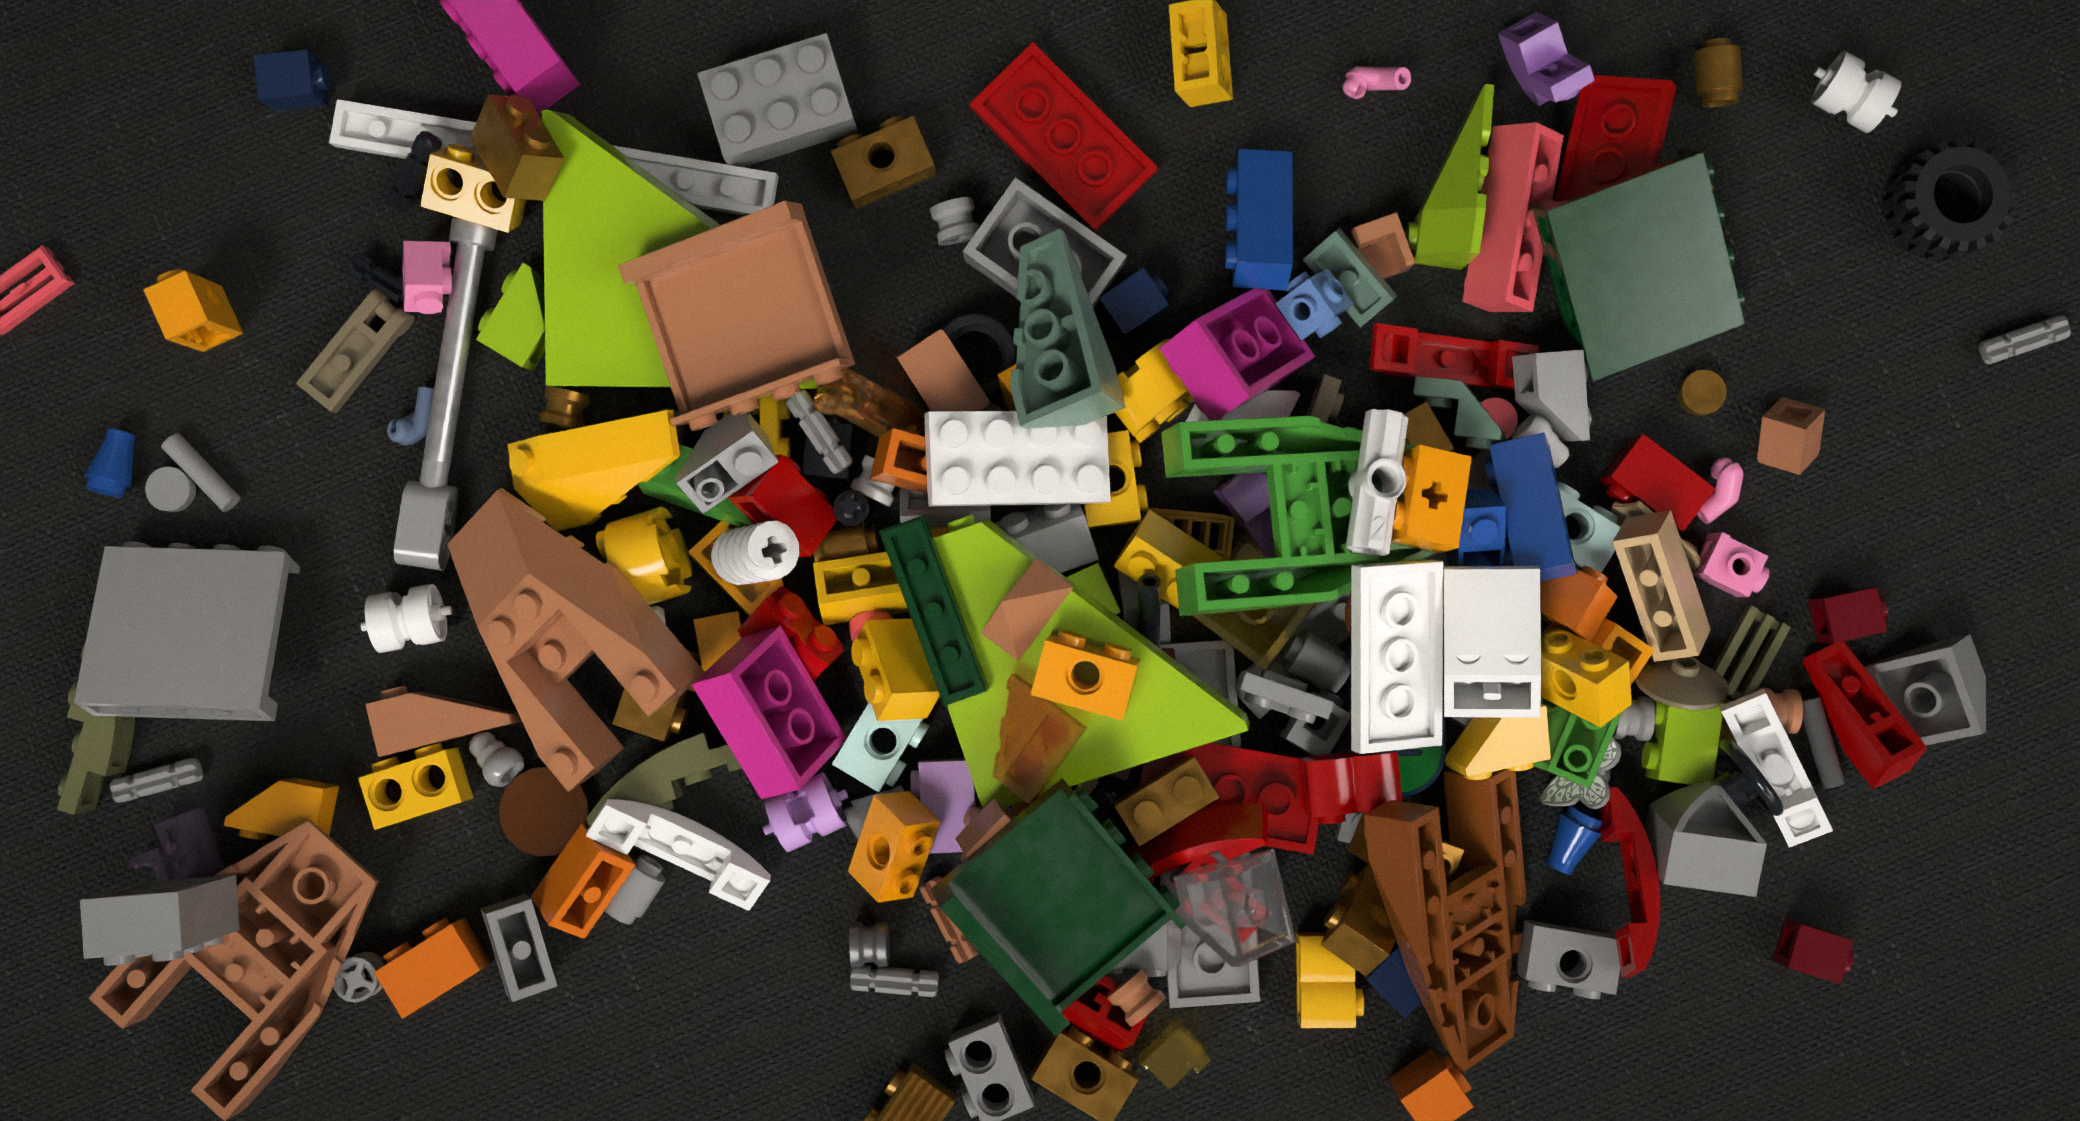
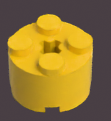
(1151, 394)
(648, 554)

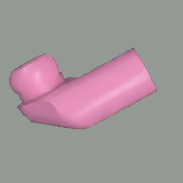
(1375, 78)
(1727, 491)

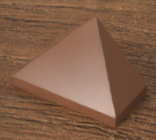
(1027, 609)

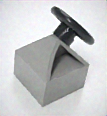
(1703, 835)

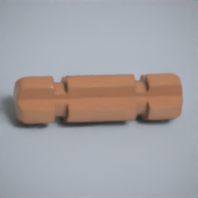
(961, 947)

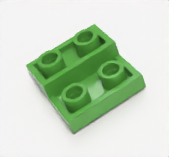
(1575, 745)

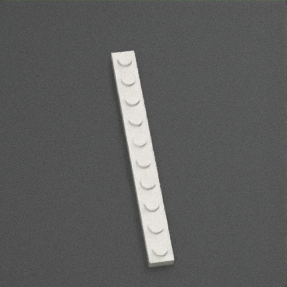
(698, 181)

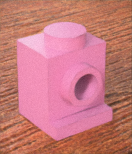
(426, 275)
(1716, 565)

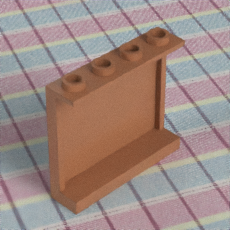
(741, 314)

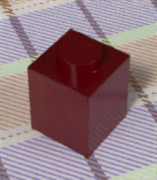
(1848, 615)
(1814, 951)

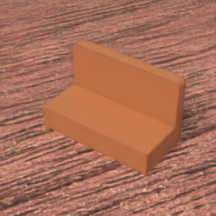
(943, 376)

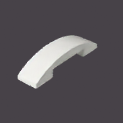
(1769, 747)
(684, 843)

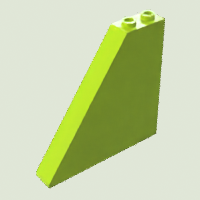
(593, 220)
(1167, 705)

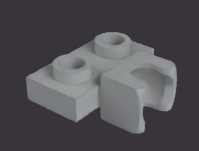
(1283, 695)

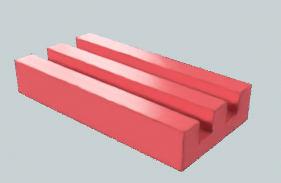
(39, 298)

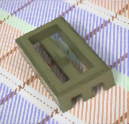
(1763, 662)

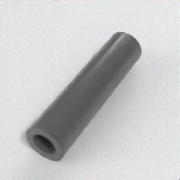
(1822, 743)

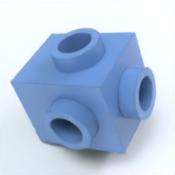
(1314, 304)

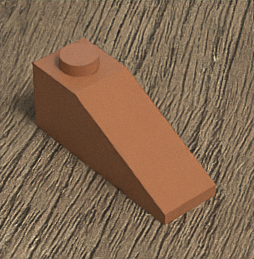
(420, 719)

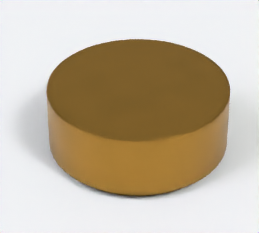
(1701, 392)

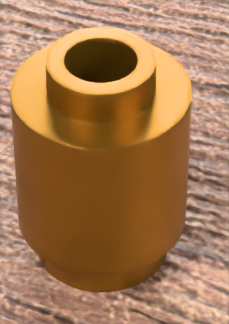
(1718, 73)
(847, 542)

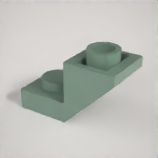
(1472, 419)

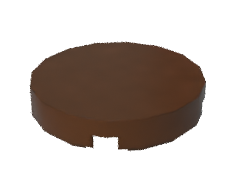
(541, 813)

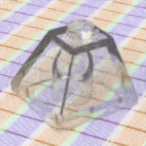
(1237, 907)

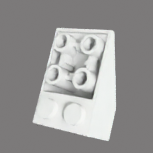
(1492, 641)

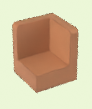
(1384, 245)
(1790, 435)

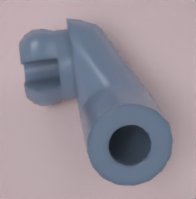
(415, 425)

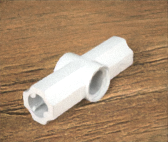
(1374, 510)

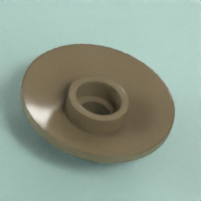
(1683, 683)

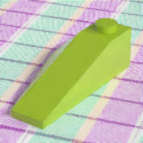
(1453, 212)

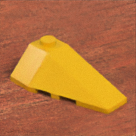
(588, 468)

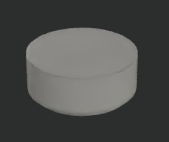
(170, 489)

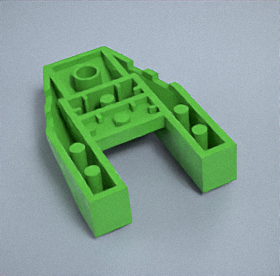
(1309, 509)

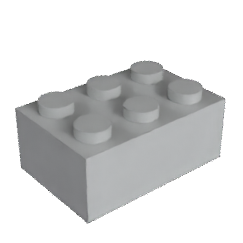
(777, 101)
(1026, 216)
(159, 919)

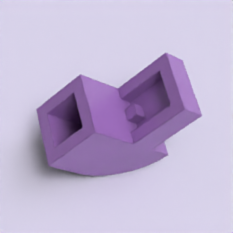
(1541, 60)
(1248, 500)

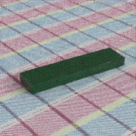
(934, 610)

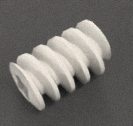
(755, 553)

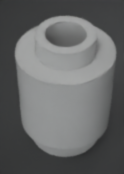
(1316, 662)
(637, 890)

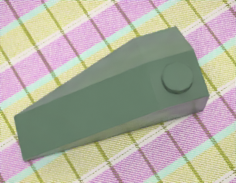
(1062, 356)

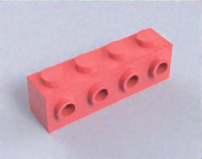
(1511, 253)

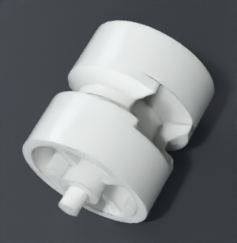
(1860, 94)
(396, 619)

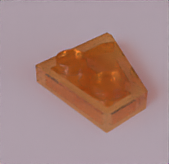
(1034, 740)

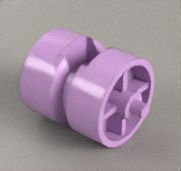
(805, 812)

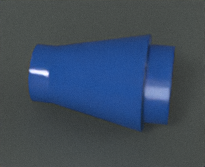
(112, 465)
(1573, 838)

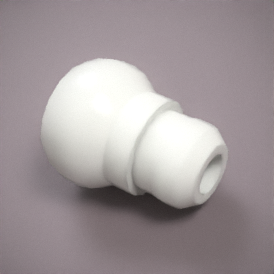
(1537, 424)

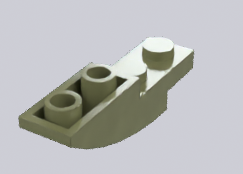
(99, 751)
(657, 778)

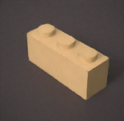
(1662, 585)

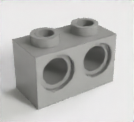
(1000, 1067)

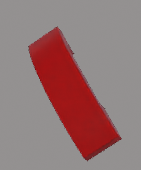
(1418, 354)
(1226, 828)
(1637, 938)

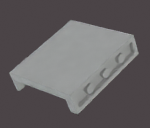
(184, 632)

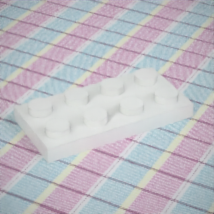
(994, 461)
(1396, 655)

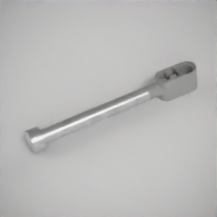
(429, 504)

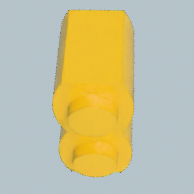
(1324, 986)

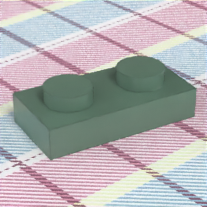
(1354, 272)

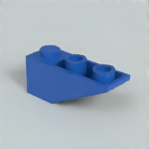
(1481, 531)

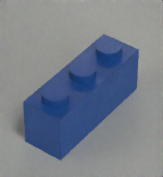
(1260, 219)
(1534, 506)

